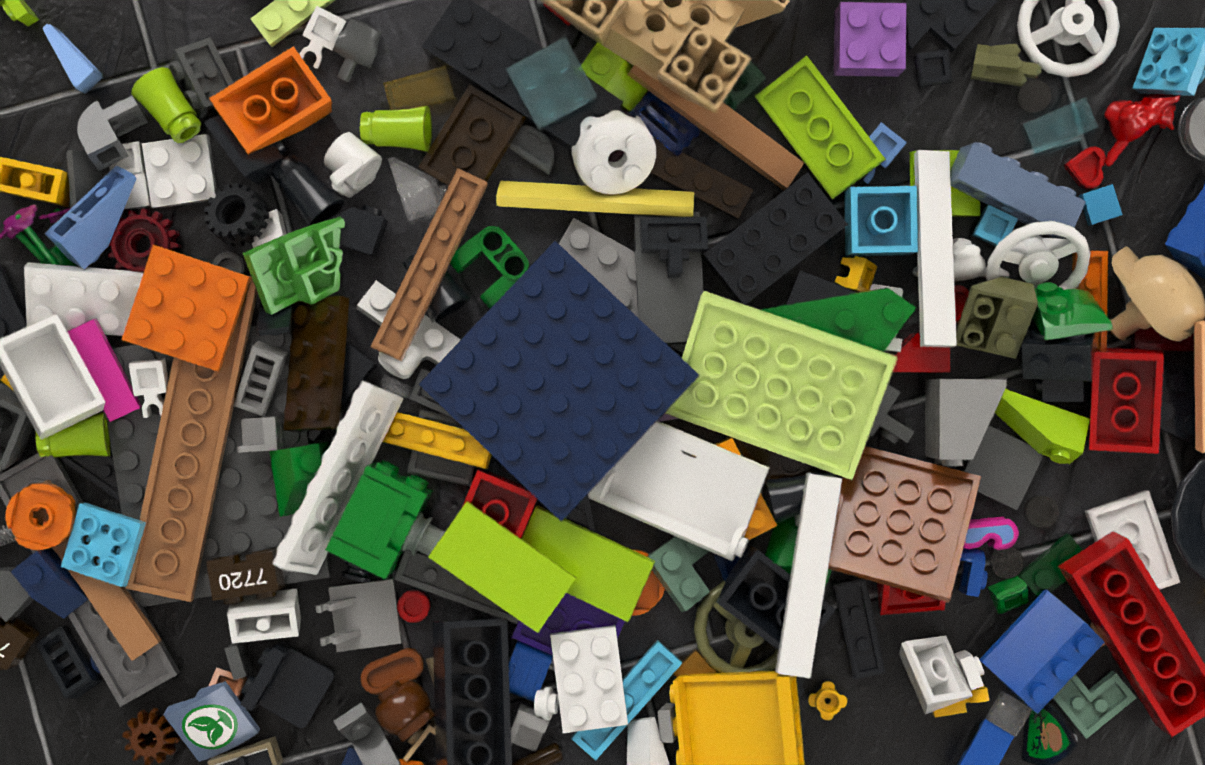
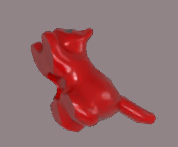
(1133, 119)

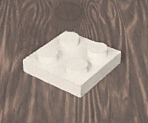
(179, 171)

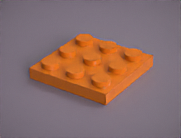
(186, 308)

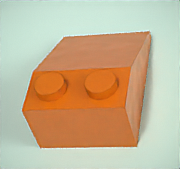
(272, 102)

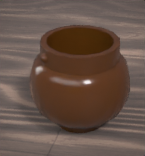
(403, 709)

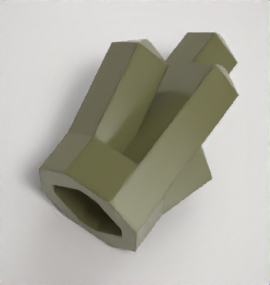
(1002, 65)

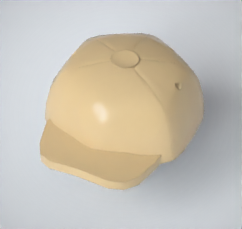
(1160, 296)

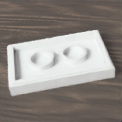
(1138, 521)

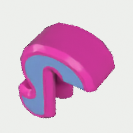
(998, 531)

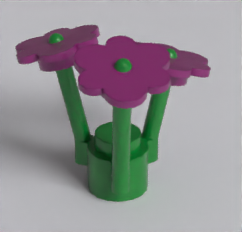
(21, 222)

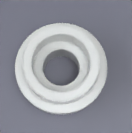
(546, 703)

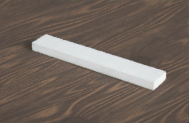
(935, 249)
(808, 575)

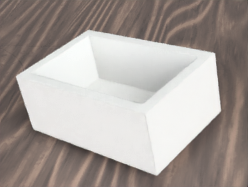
(49, 377)

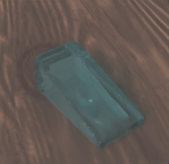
(1060, 125)

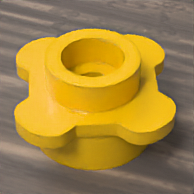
(828, 710)

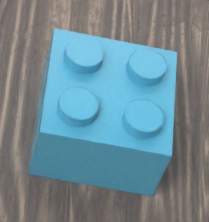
(881, 221)

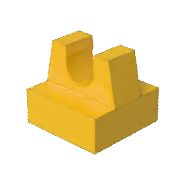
(860, 275)

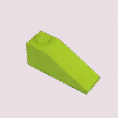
(1044, 427)

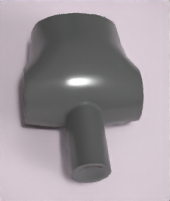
(358, 45)

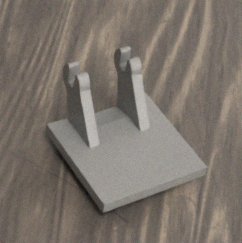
(363, 615)

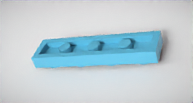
(639, 687)

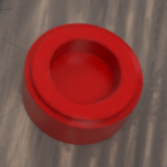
(413, 605)

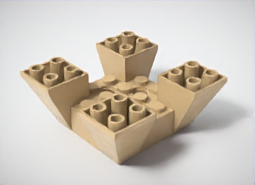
(687, 42)

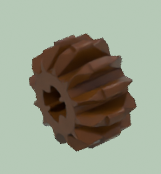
(139, 735)

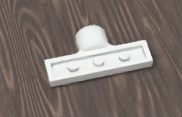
(429, 343)

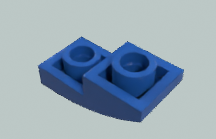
(987, 746)

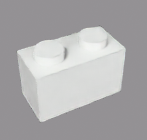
(265, 618)

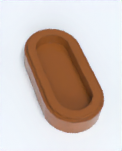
(400, 665)

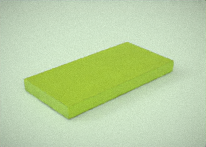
(820, 127)
(502, 567)
(604, 570)

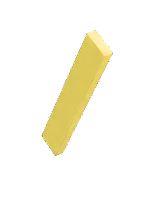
(585, 199)

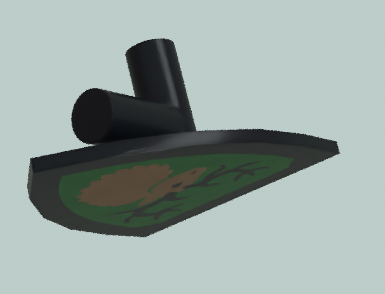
(1047, 737)

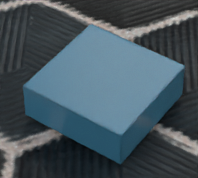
(1101, 205)

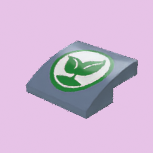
(212, 721)

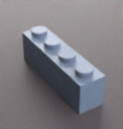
(1012, 188)

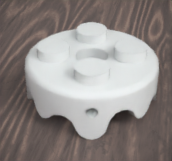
(603, 136)

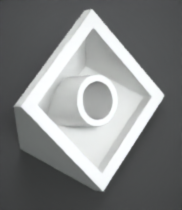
(934, 672)

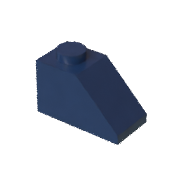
(50, 583)

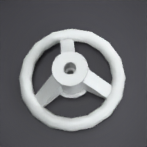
(1068, 27)
(1040, 255)

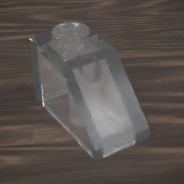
(417, 191)

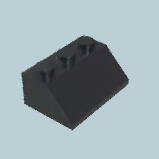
(758, 595)

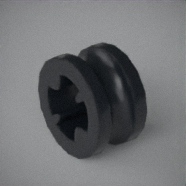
(356, 573)

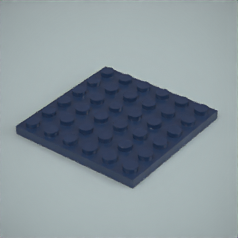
(559, 380)

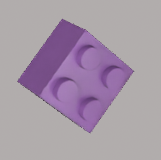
(869, 39)

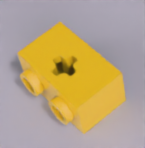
(34, 182)

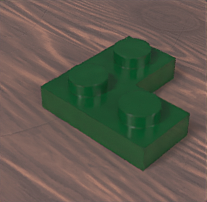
(1044, 570)

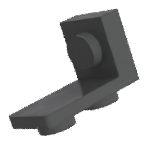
(366, 736)

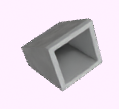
(958, 416)

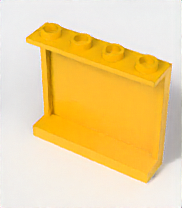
(737, 719)

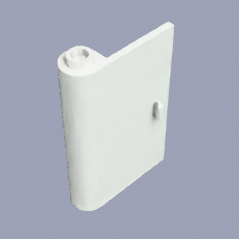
(688, 496)

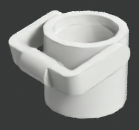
(352, 164)

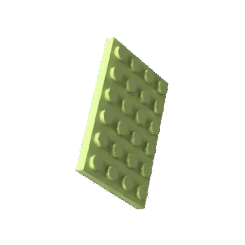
(782, 385)

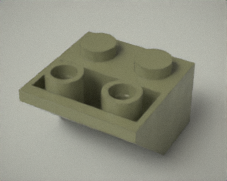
(997, 316)

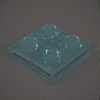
(551, 83)

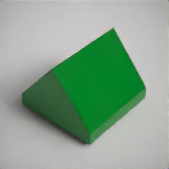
(1009, 594)

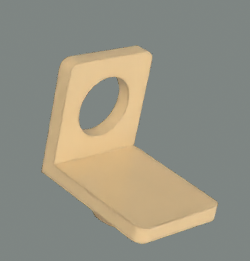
(418, 737)

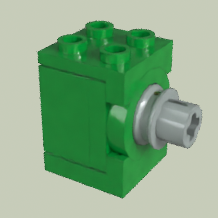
(384, 520)

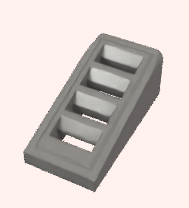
(269, 352)

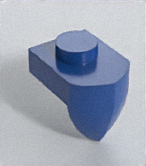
(973, 574)

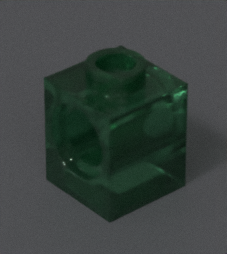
(753, 80)

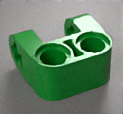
(476, 247)

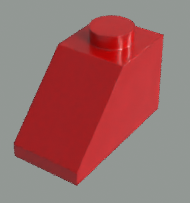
(921, 359)

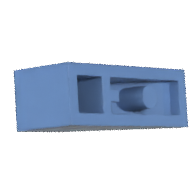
(92, 221)

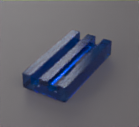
(684, 140)

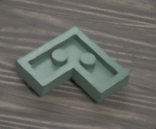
(676, 573)
(1093, 707)

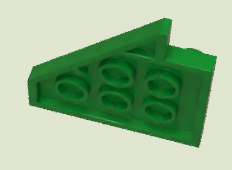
(860, 317)

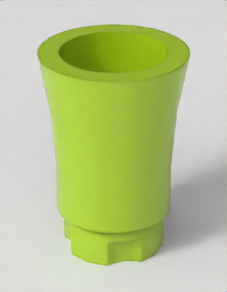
(167, 104)
(398, 128)
(79, 439)

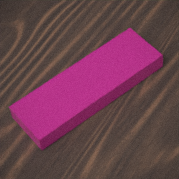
(104, 369)

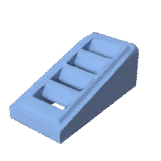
(76, 65)

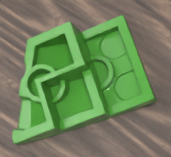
(297, 266)

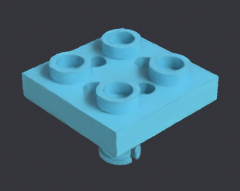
(1180, 65)
(114, 547)

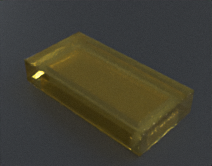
(419, 89)

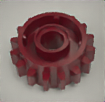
(132, 229)

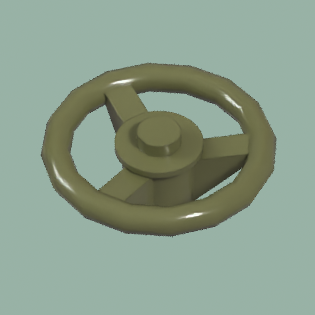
(736, 631)

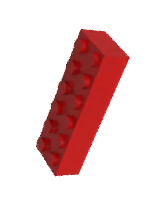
(1139, 631)

